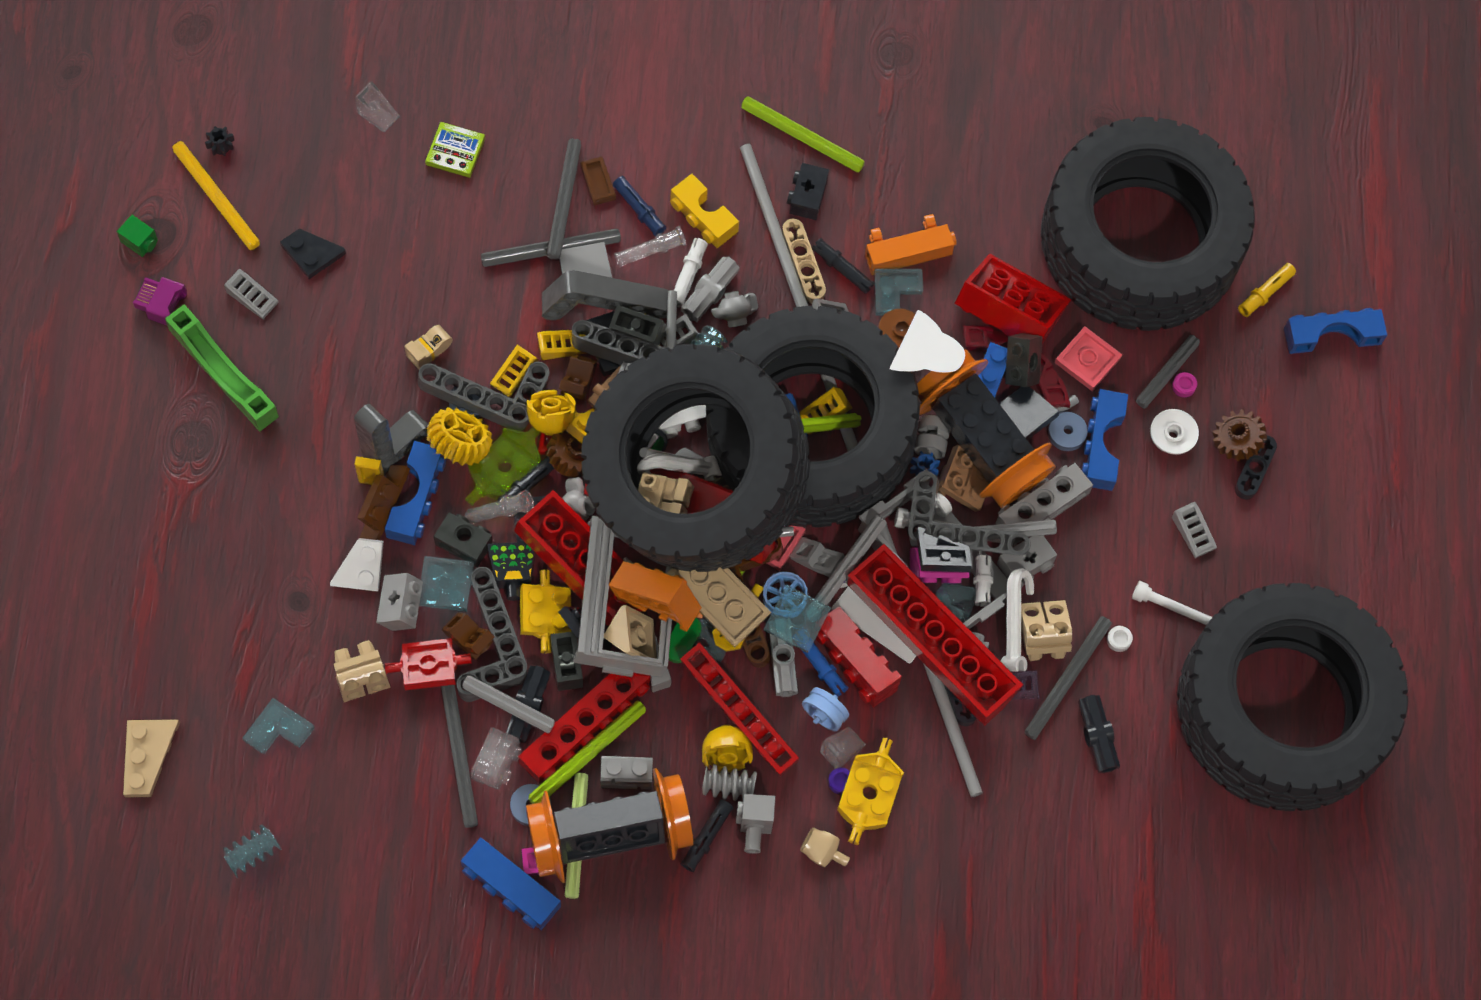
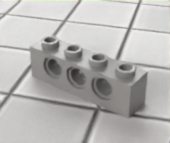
(1068, 477)

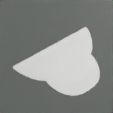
(927, 348)

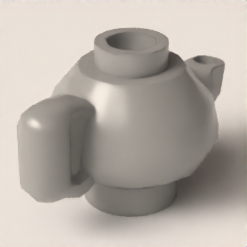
(736, 308)
(576, 499)

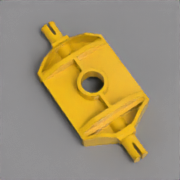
(882, 775)

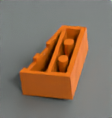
(656, 591)

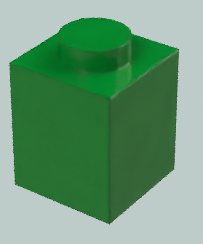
(137, 236)

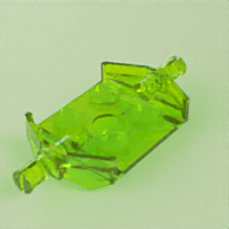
(511, 447)

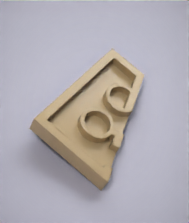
(145, 752)

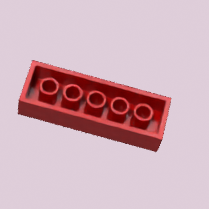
(562, 543)

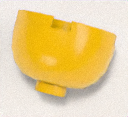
(551, 412)
(727, 747)

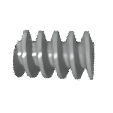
(728, 782)

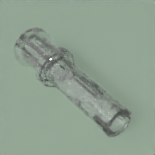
(661, 244)
(507, 506)

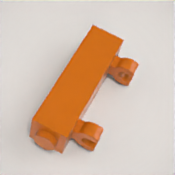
(911, 248)

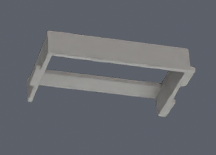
(999, 586)
(594, 614)

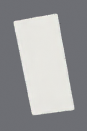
(872, 624)

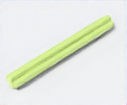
(574, 868)

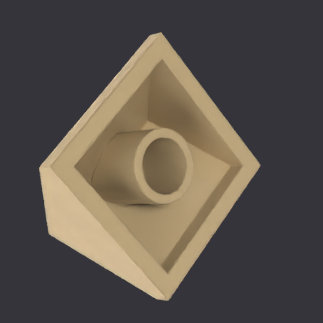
(632, 633)

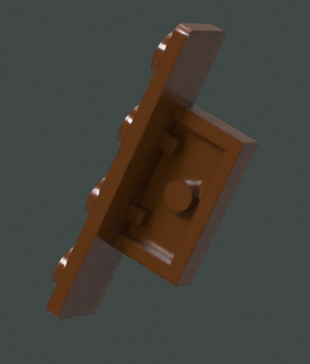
(380, 500)

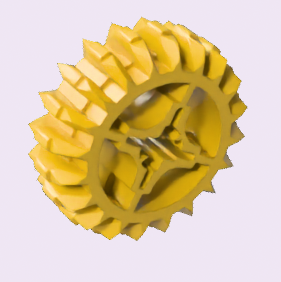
(459, 436)

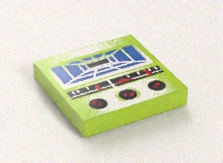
(455, 149)

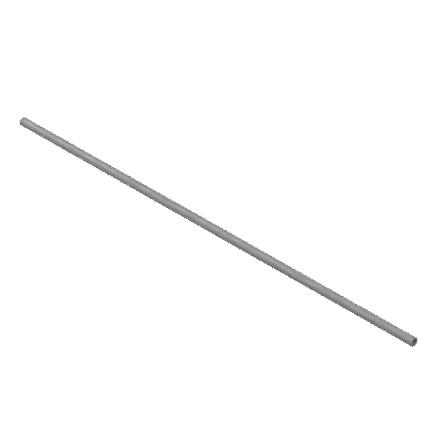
(850, 442)

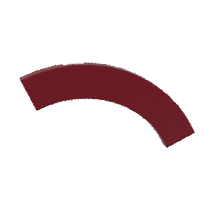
(1050, 385)

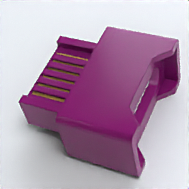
(159, 298)

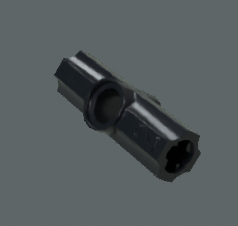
(532, 696)
(1099, 734)

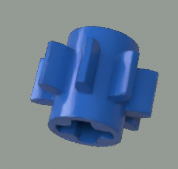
(926, 460)

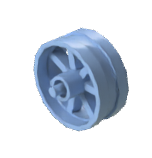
(781, 577)
(825, 709)

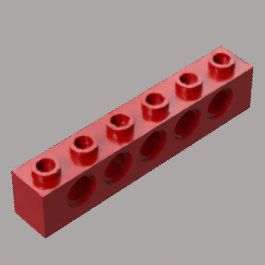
(739, 709)
(541, 768)

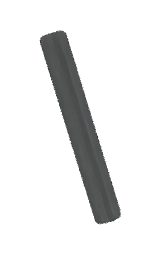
(1167, 371)

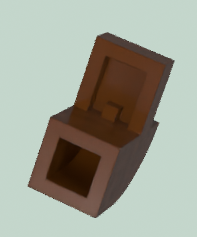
(578, 377)
(468, 635)

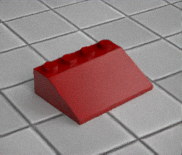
(1011, 299)

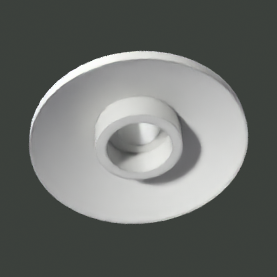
(1179, 423)

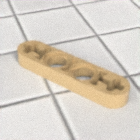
(806, 260)

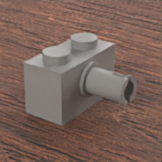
(755, 817)

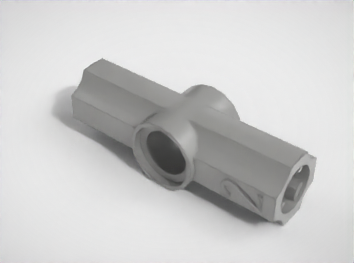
(710, 288)
(783, 672)

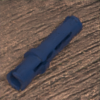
(645, 213)

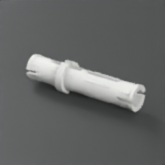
(692, 263)

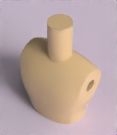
(822, 848)

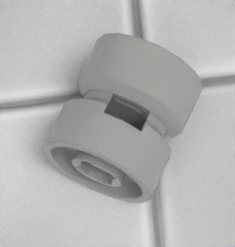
(932, 437)

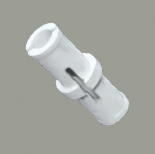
(983, 580)

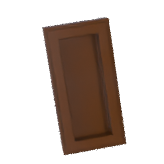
(598, 180)

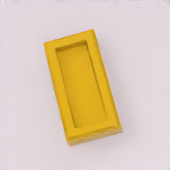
(368, 469)

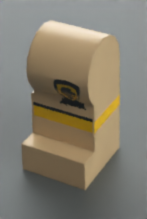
(428, 346)

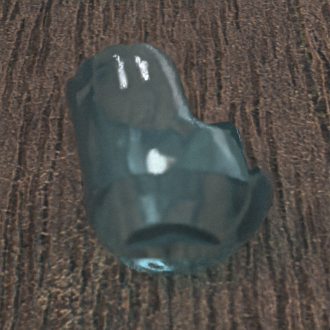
(957, 599)

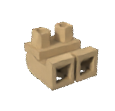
(666, 492)
(1046, 631)
(359, 671)

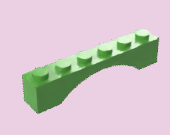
(210, 357)

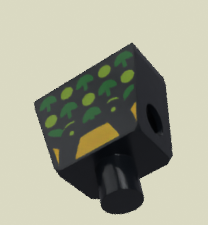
(511, 566)

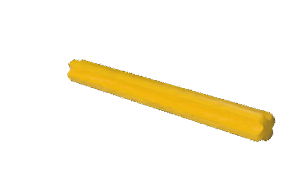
(216, 195)

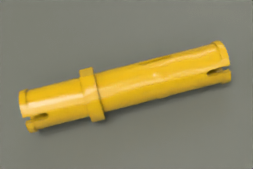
(1260, 295)

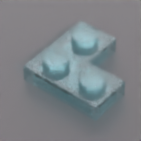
(892, 283)
(275, 721)

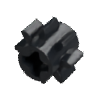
(219, 141)

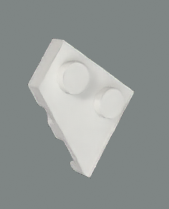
(361, 566)

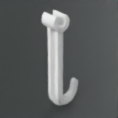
(707, 466)
(1013, 660)

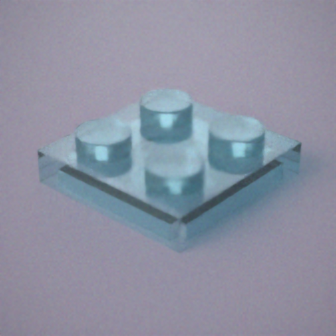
(446, 583)
(797, 618)

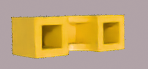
(715, 226)

